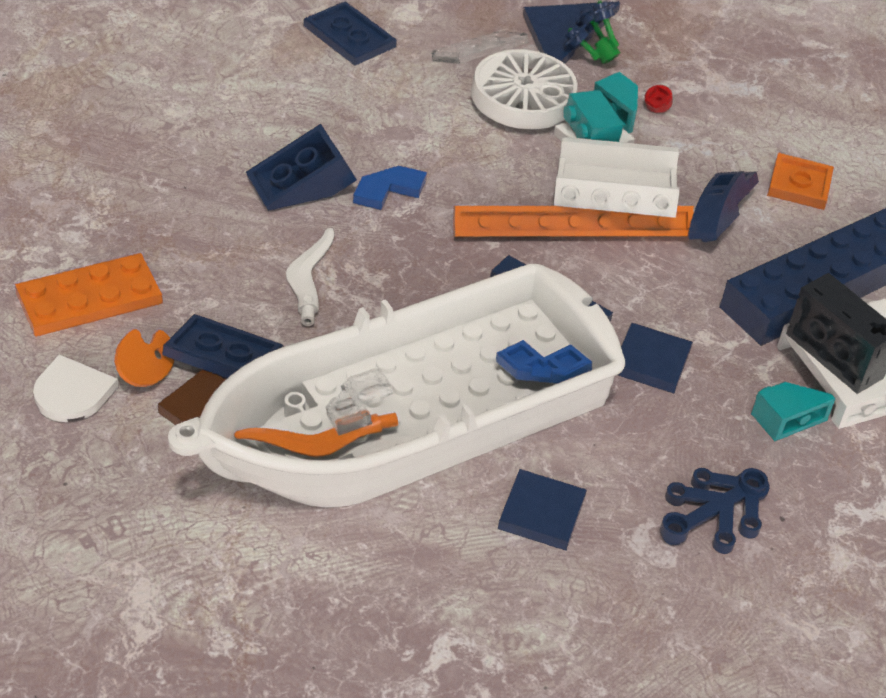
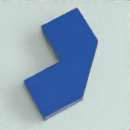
(375, 187)
(529, 365)

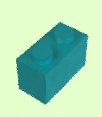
(592, 116)

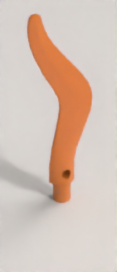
(317, 444)

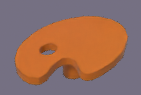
(137, 360)

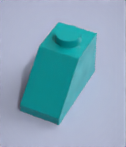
(622, 96)
(790, 409)

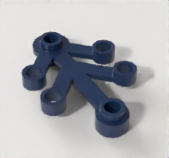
(749, 486)

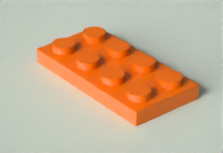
(88, 294)

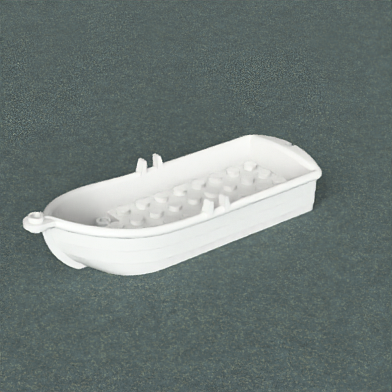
(443, 382)

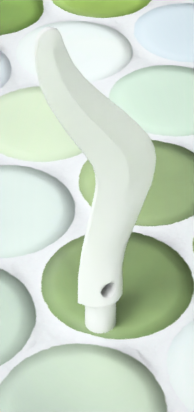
(300, 277)

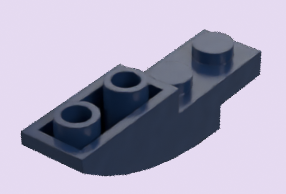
(719, 204)

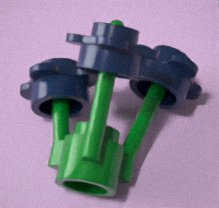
(591, 18)

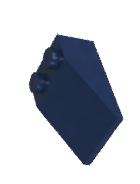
(301, 171)

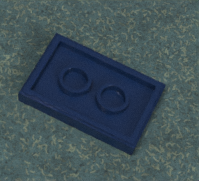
(350, 33)
(216, 346)

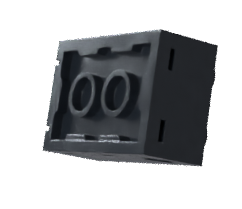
(840, 332)

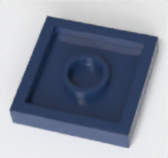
(654, 357)
(542, 509)

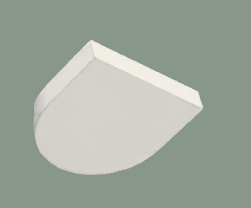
(72, 390)

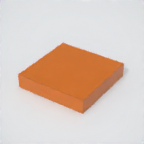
(800, 181)

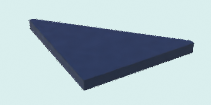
(551, 24)

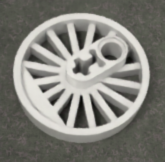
(532, 98)

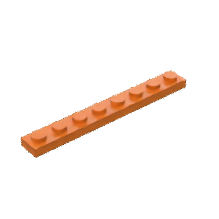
(565, 222)

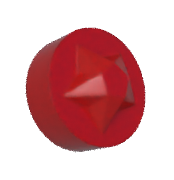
(658, 98)

